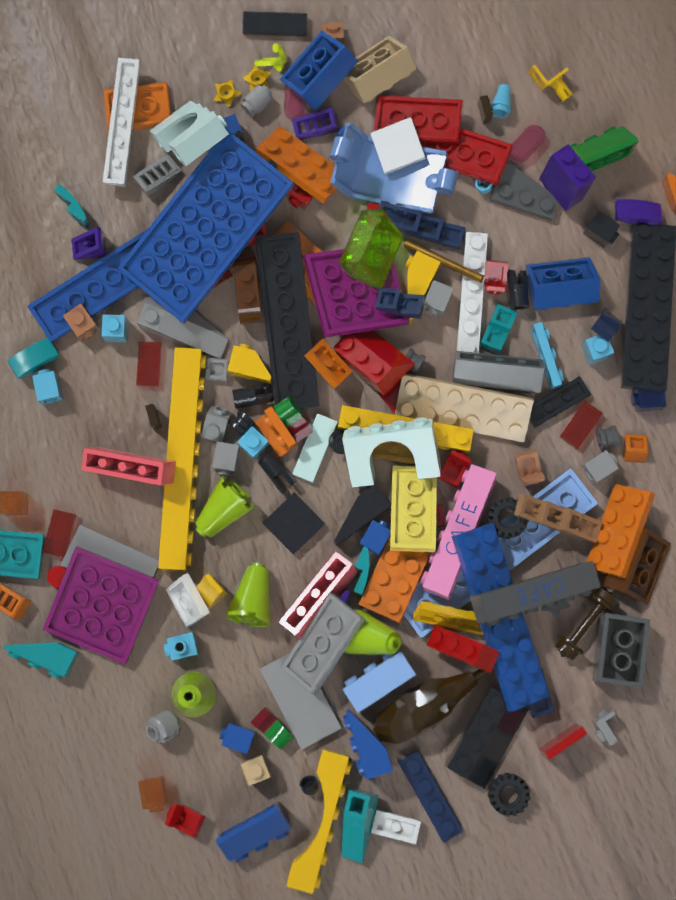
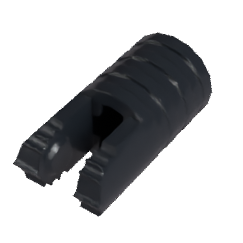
(518, 292)
(251, 395)
(273, 468)

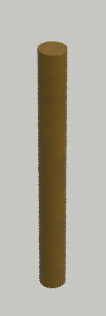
(445, 261)

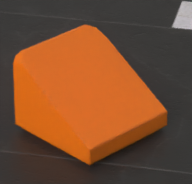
(635, 448)

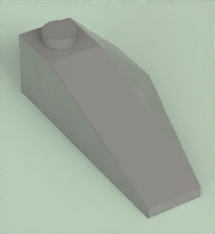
(194, 334)

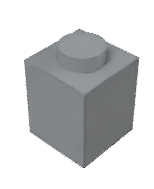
(437, 299)
(226, 458)
(600, 466)

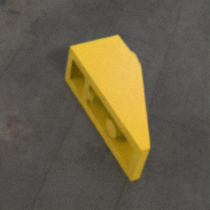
(420, 274)
(211, 590)

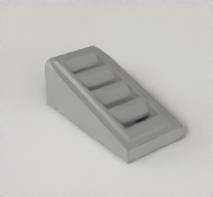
(153, 168)

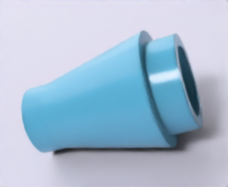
(502, 102)

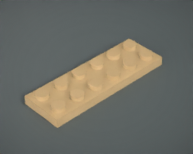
(465, 406)

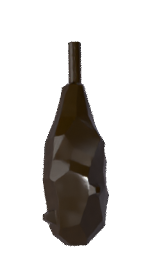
(423, 706)

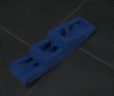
(424, 227)

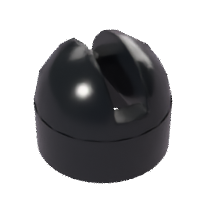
(309, 785)

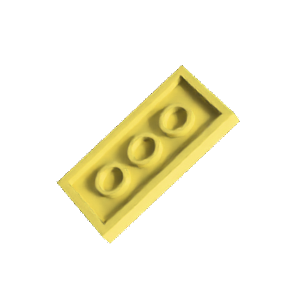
(413, 511)

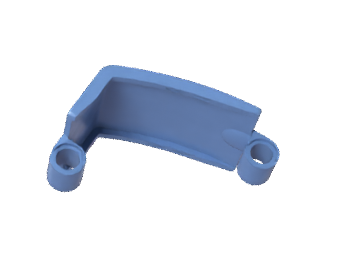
(362, 178)

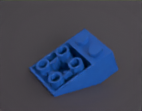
(372, 753)

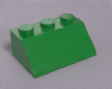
(606, 148)

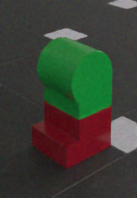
(294, 418)
(272, 728)

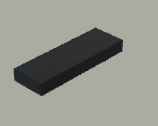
(274, 23)
(558, 401)

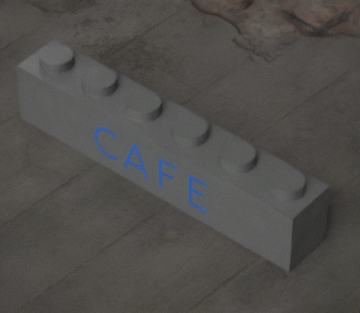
(534, 592)

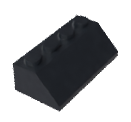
(485, 739)

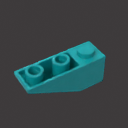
(53, 656)
(357, 823)

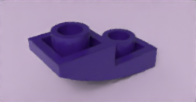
(632, 211)

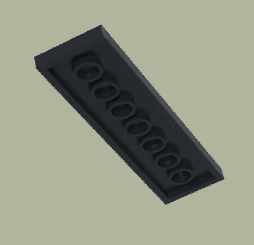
(648, 307)
(287, 318)

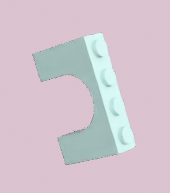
(190, 132)
(416, 435)

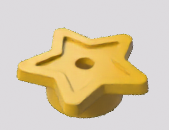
(257, 73)
(226, 87)

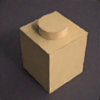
(256, 769)

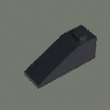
(365, 509)

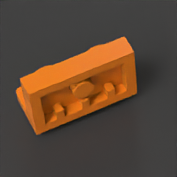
(328, 363)
(276, 432)

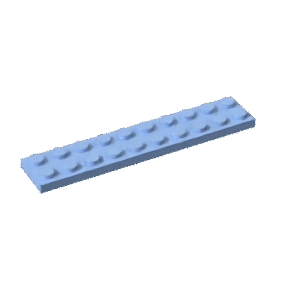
(564, 491)

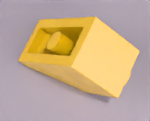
(247, 364)

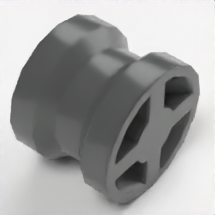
(417, 359)
(607, 437)

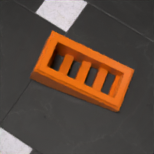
(18, 604)

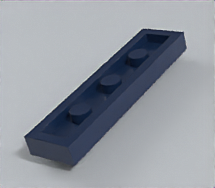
(430, 796)

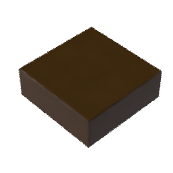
(485, 109)
(153, 416)

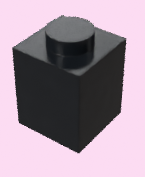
(602, 230)

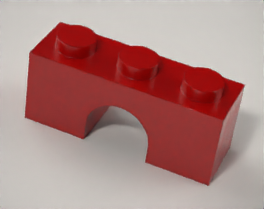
(463, 648)

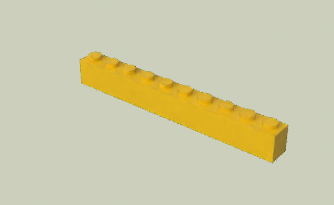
(183, 449)

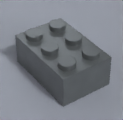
(621, 650)

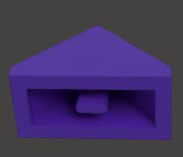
(89, 245)

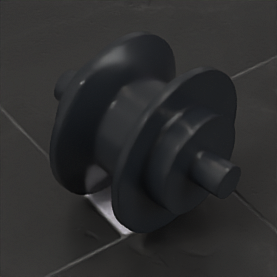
(336, 442)

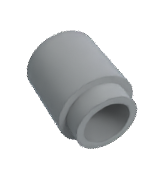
(257, 100)

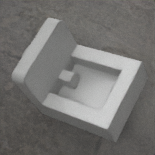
(216, 423)
(603, 731)

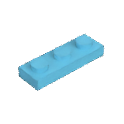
(541, 336)

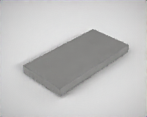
(112, 550)
(322, 643)
(305, 713)

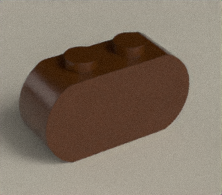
(247, 291)

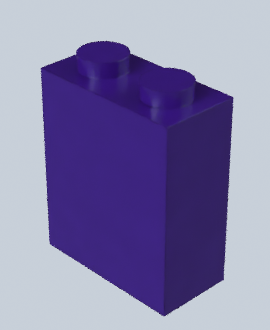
(567, 177)

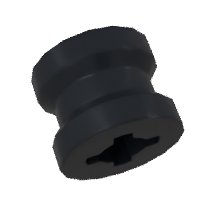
(242, 422)

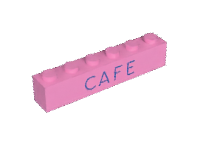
(466, 515)

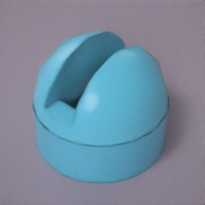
(480, 189)

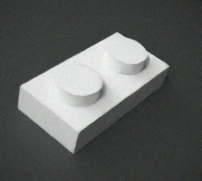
(395, 826)

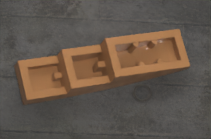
(558, 518)

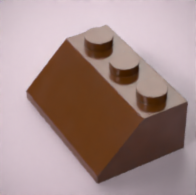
(643, 569)

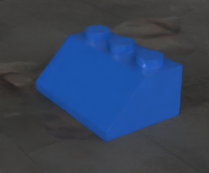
(319, 70)
(563, 283)
(254, 833)

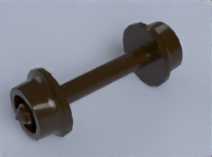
(604, 601)

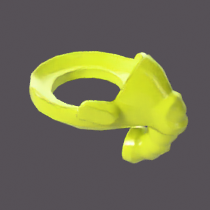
(276, 62)

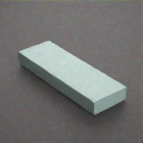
(314, 448)

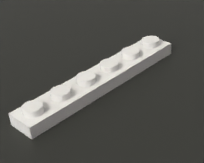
(121, 122)
(472, 293)

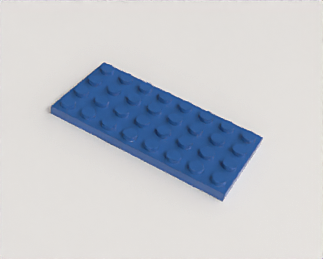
(206, 226)

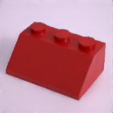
(373, 359)

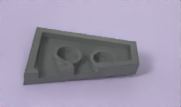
(524, 194)

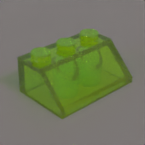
(371, 248)

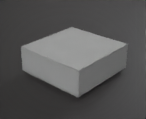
(217, 370)

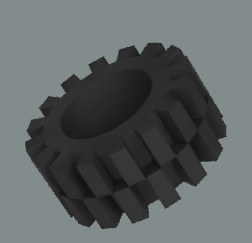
(493, 517)
(509, 808)

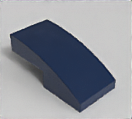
(396, 303)
(606, 325)

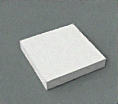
(398, 145)
(187, 600)

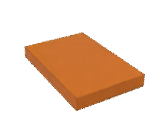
(151, 105)

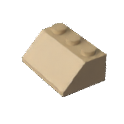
(379, 69)

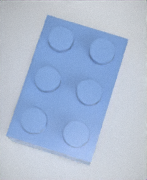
(378, 680)

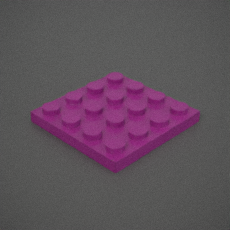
(344, 302)
(101, 605)

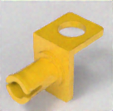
(556, 82)

